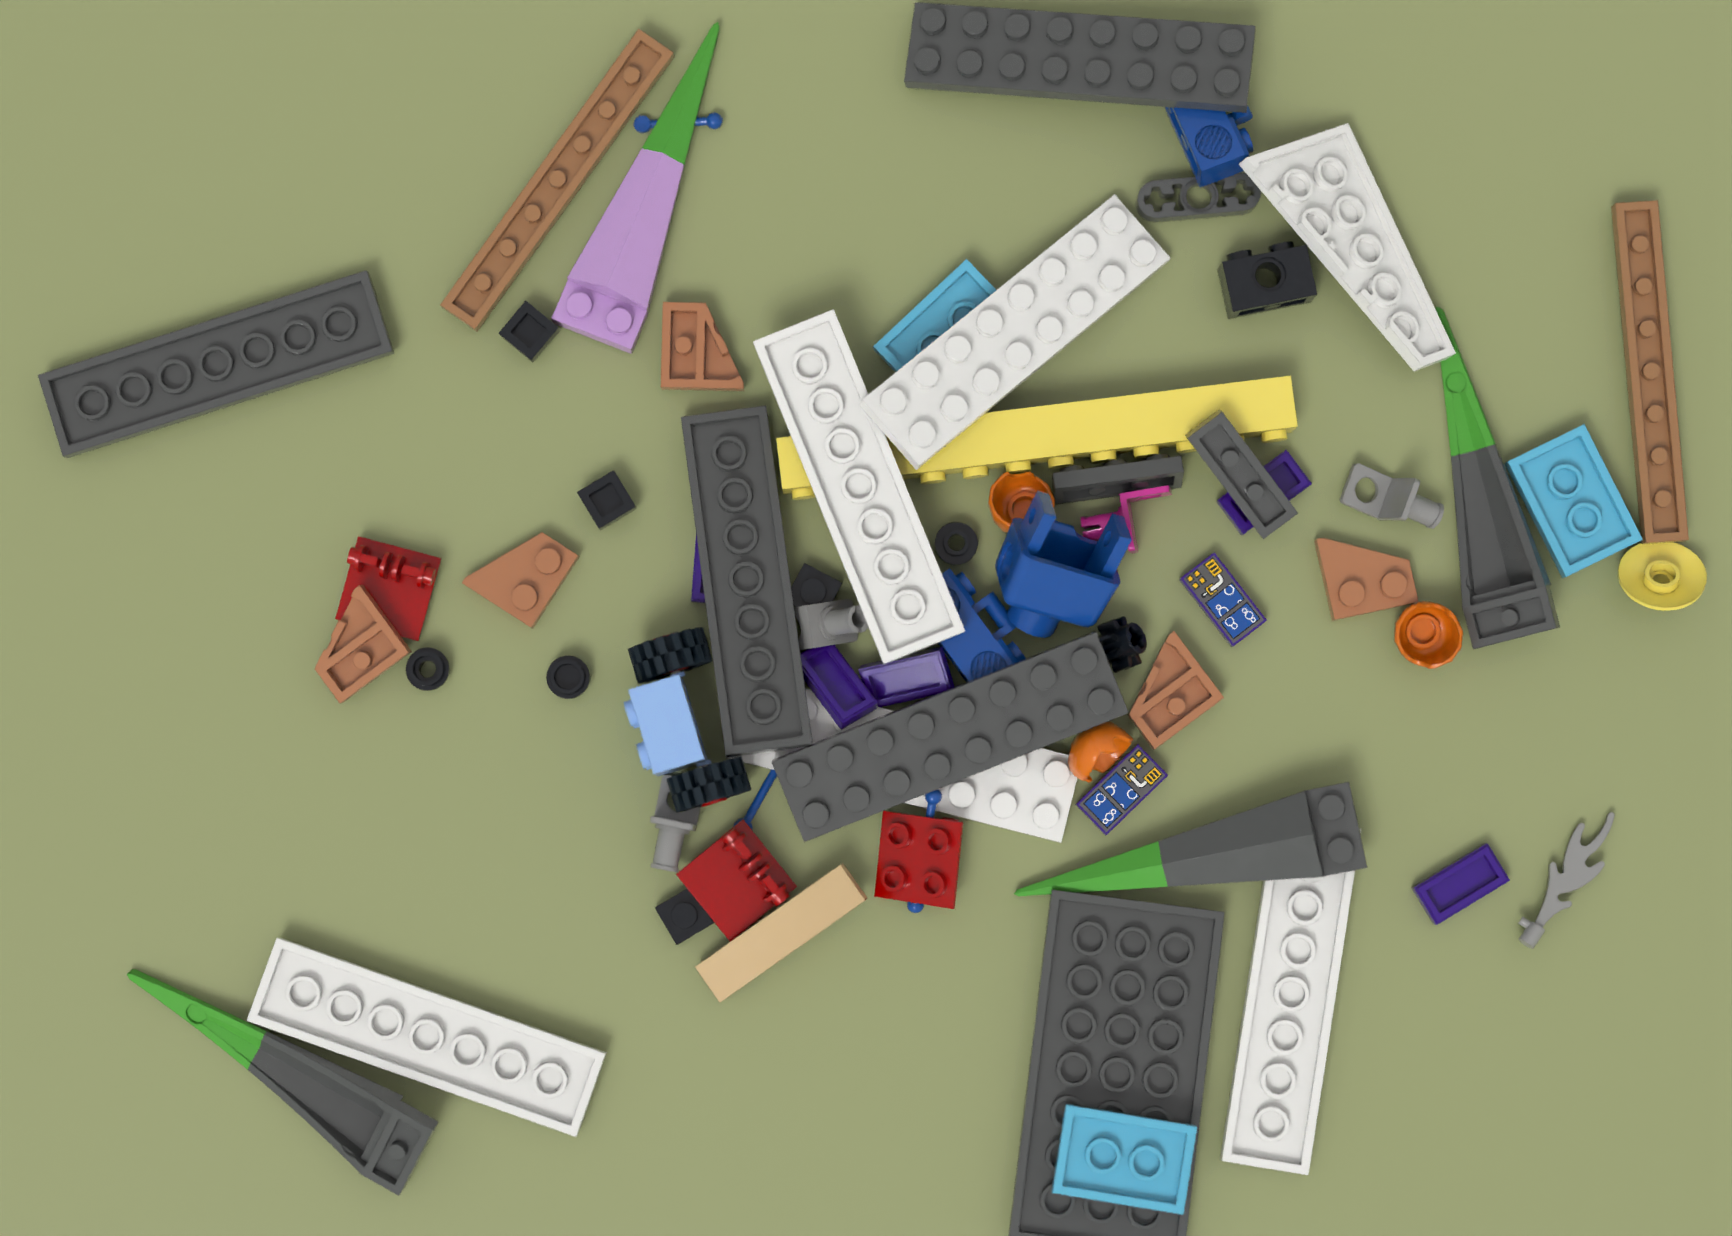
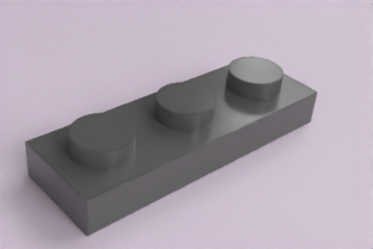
(1241, 474)
(1116, 477)

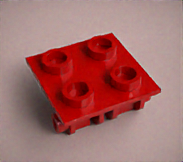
(397, 581)
(919, 859)
(736, 880)

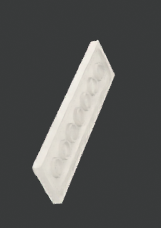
(1014, 332)
(858, 487)
(1018, 795)
(1287, 1022)
(426, 1036)

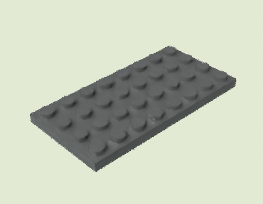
(1119, 1032)

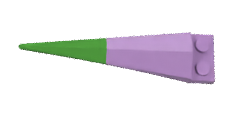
(618, 268)

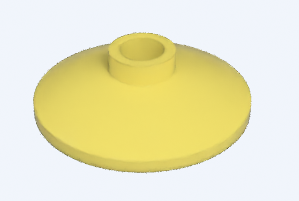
(1662, 575)

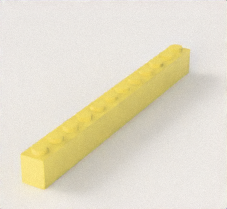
(1085, 430)

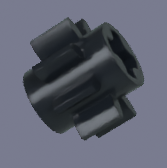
(1122, 643)

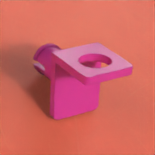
(1125, 511)

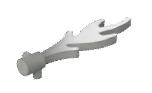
(1574, 876)

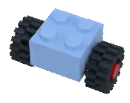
(670, 726)

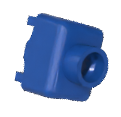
(1056, 573)

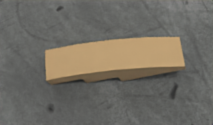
(781, 932)

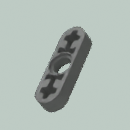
(1165, 190)

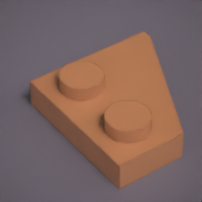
(695, 351)
(525, 577)
(1363, 579)
(360, 647)
(1172, 693)

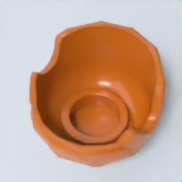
(1013, 495)
(1428, 634)
(1097, 749)

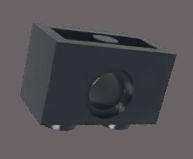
(1246, 296)

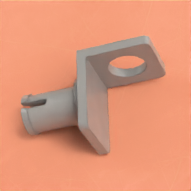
(1393, 498)
(829, 623)
(672, 829)

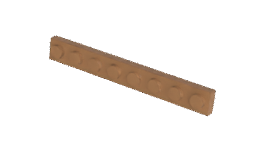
(557, 180)
(1649, 372)

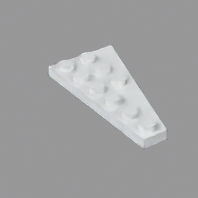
(1342, 217)

